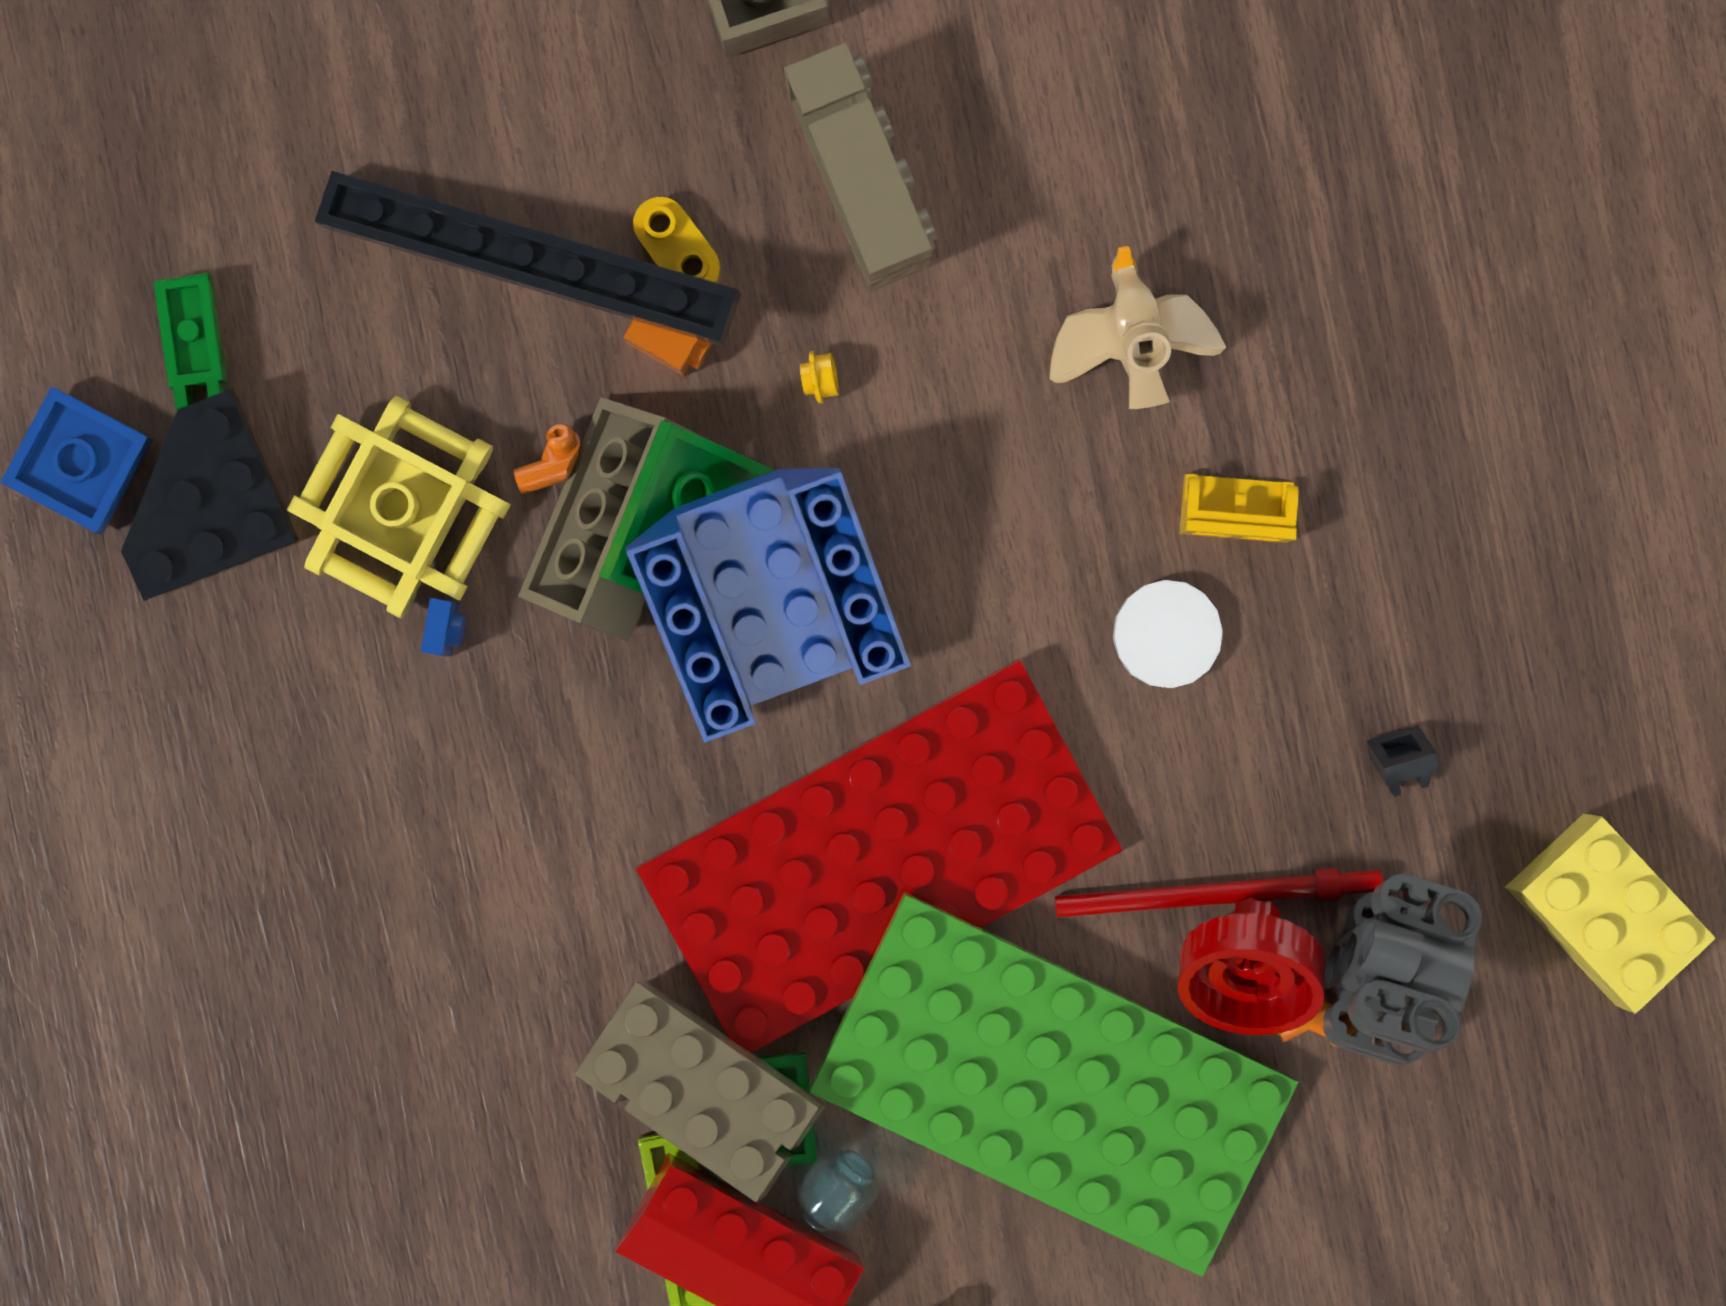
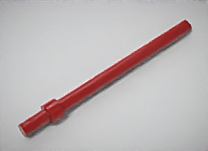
(1323, 885)

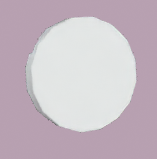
(1167, 634)

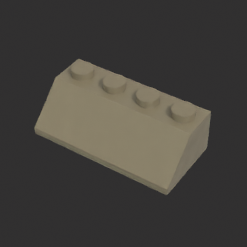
(585, 522)

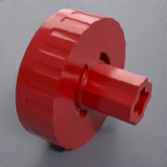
(1272, 974)

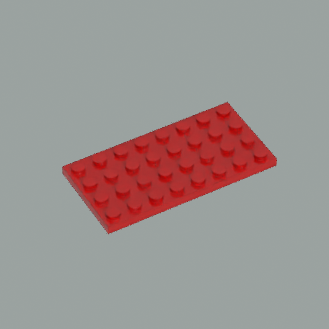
(952, 806)

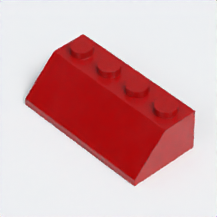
(733, 1247)

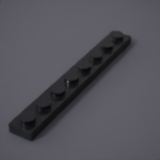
(528, 258)

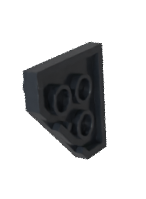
(205, 501)

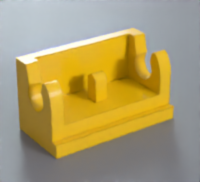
(1239, 508)

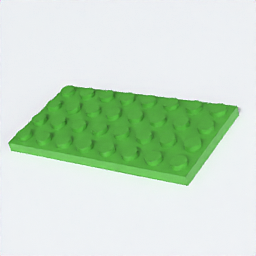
(1053, 1085)

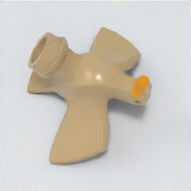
(1135, 332)

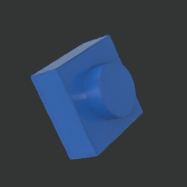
(443, 628)

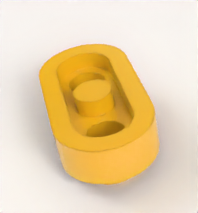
(678, 242)

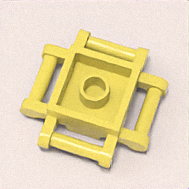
(397, 506)

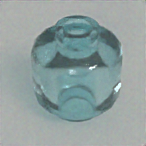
(837, 1191)

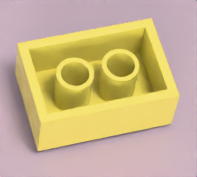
(1610, 912)

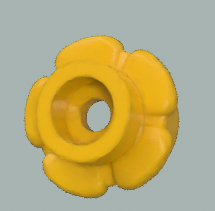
(819, 376)

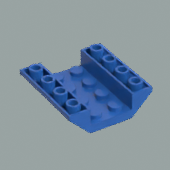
(765, 594)

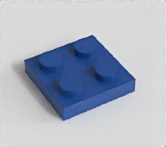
(76, 460)

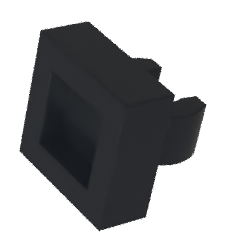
(1403, 757)

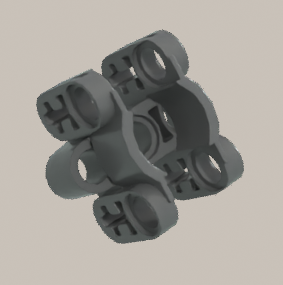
(1401, 970)

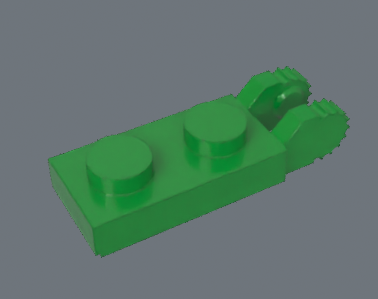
(190, 336)

